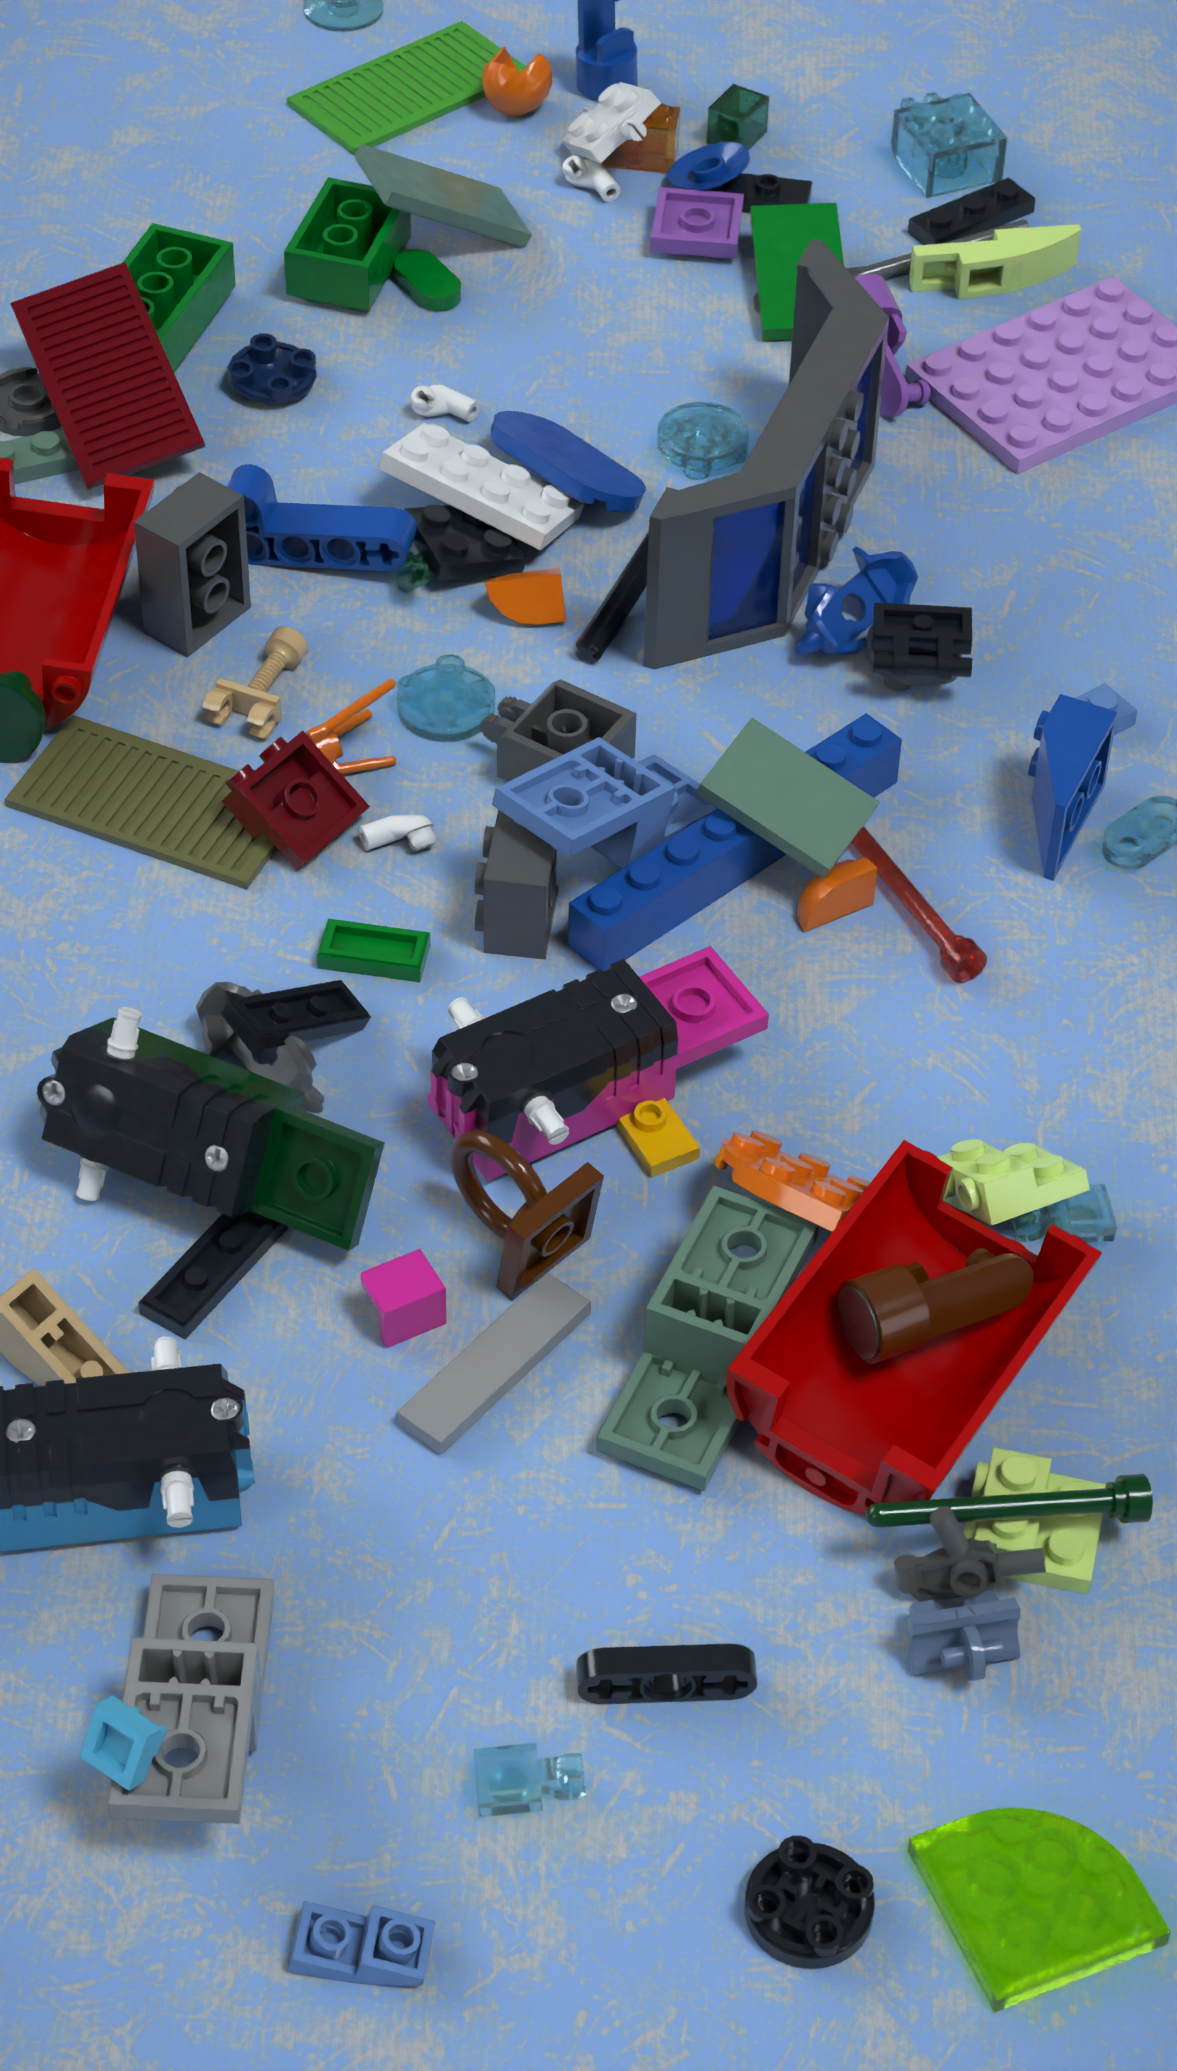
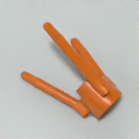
(326, 735)

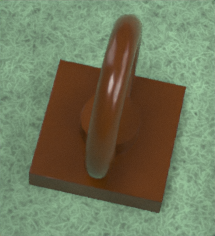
(544, 1227)

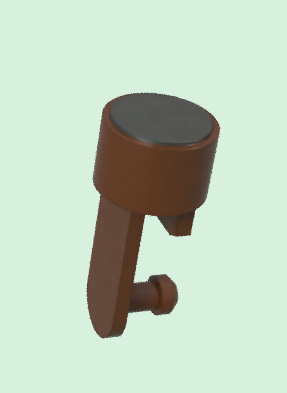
(902, 1309)

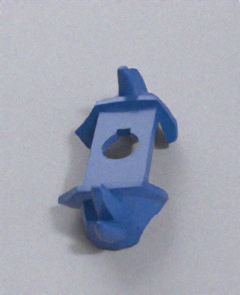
(881, 579)

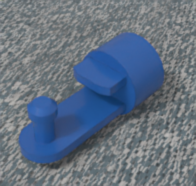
(602, 52)

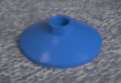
(709, 167)

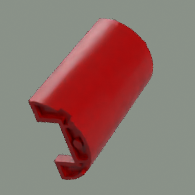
(63, 584)
(901, 1423)

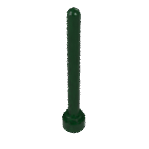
(1125, 1499)

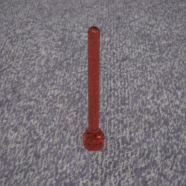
(959, 955)

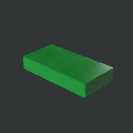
(373, 950)

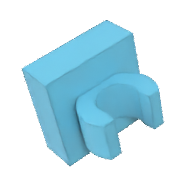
(122, 1742)

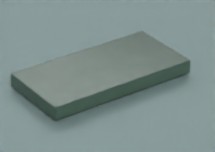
(442, 196)

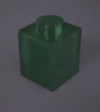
(738, 117)

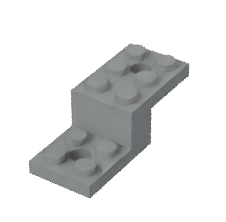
(201, 1692)

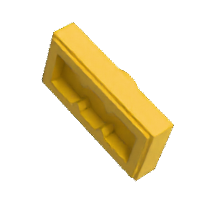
(658, 1137)

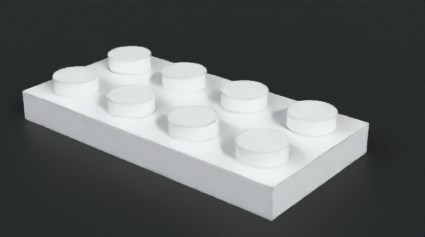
(481, 485)

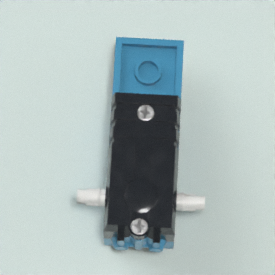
(123, 1455)

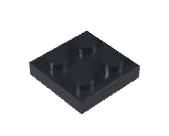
(462, 545)

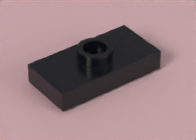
(769, 190)

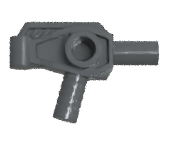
(962, 1565)

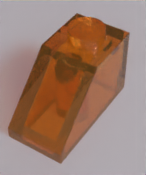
(656, 150)

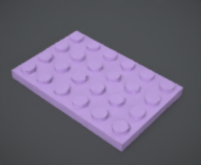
(1057, 374)

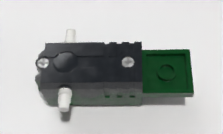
(204, 1131)

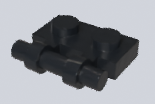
(922, 629)

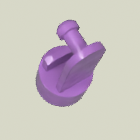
(895, 390)

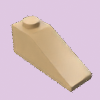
(47, 1337)

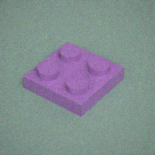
(697, 223)

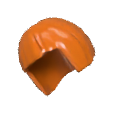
(516, 91)

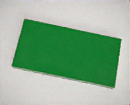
(779, 242)

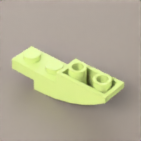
(998, 266)

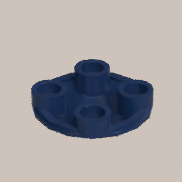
(272, 370)

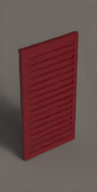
(107, 375)

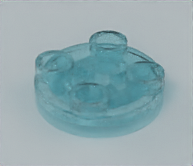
(702, 438)
(445, 700)

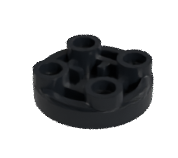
(809, 1904)

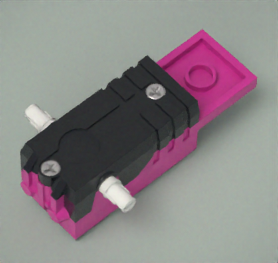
(584, 1052)

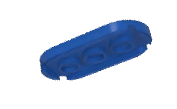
(566, 461)

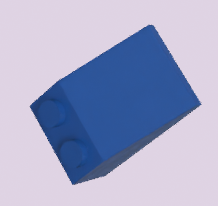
(1068, 773)

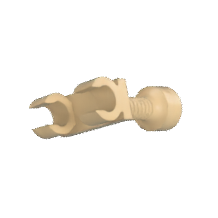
(284, 650)

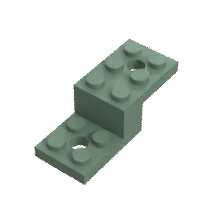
(696, 1329)

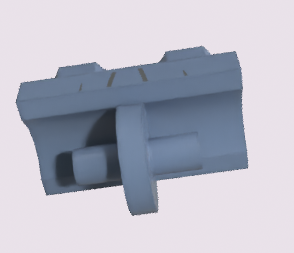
(963, 1635)

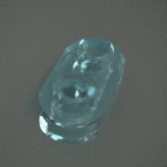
(1141, 833)

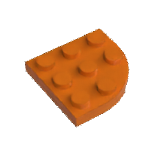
(787, 1181)

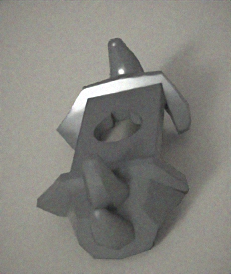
(294, 1061)

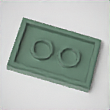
(787, 797)

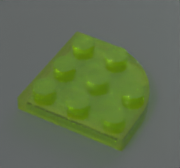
(1035, 1900)

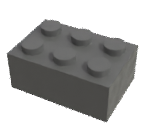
(193, 564)

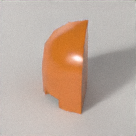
(529, 596)
(843, 891)

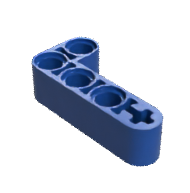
(319, 532)

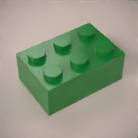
(345, 246)

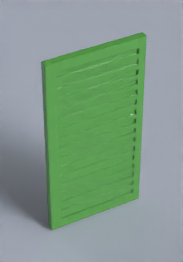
(400, 88)

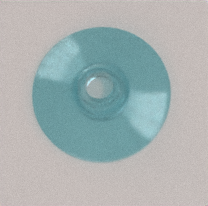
(343, 14)

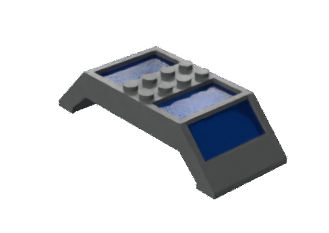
(744, 548)

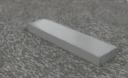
(493, 1363)

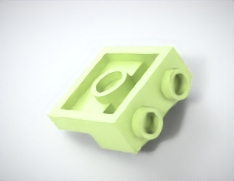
(1010, 1182)
(1066, 1539)

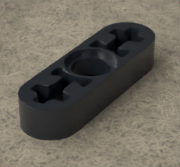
(666, 1673)

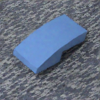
(361, 1949)

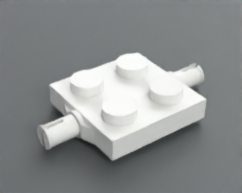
(611, 122)

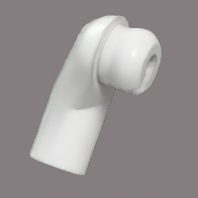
(592, 176)
(443, 400)
(397, 827)

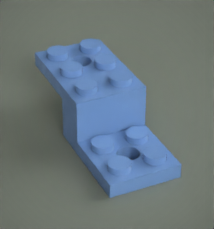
(603, 802)

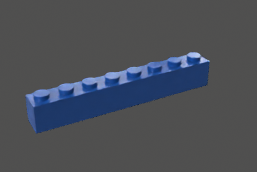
(709, 858)

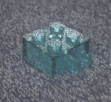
(947, 144)

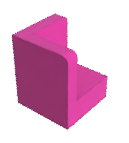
(406, 1296)

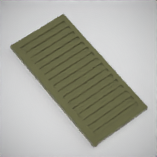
(141, 800)

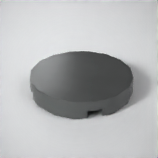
(25, 403)

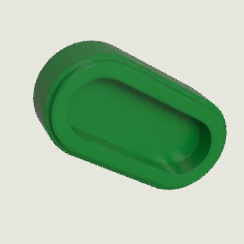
(427, 279)

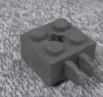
(553, 726)
(516, 890)

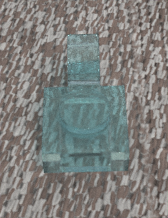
(1083, 1215)
(514, 1778)

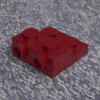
(294, 799)

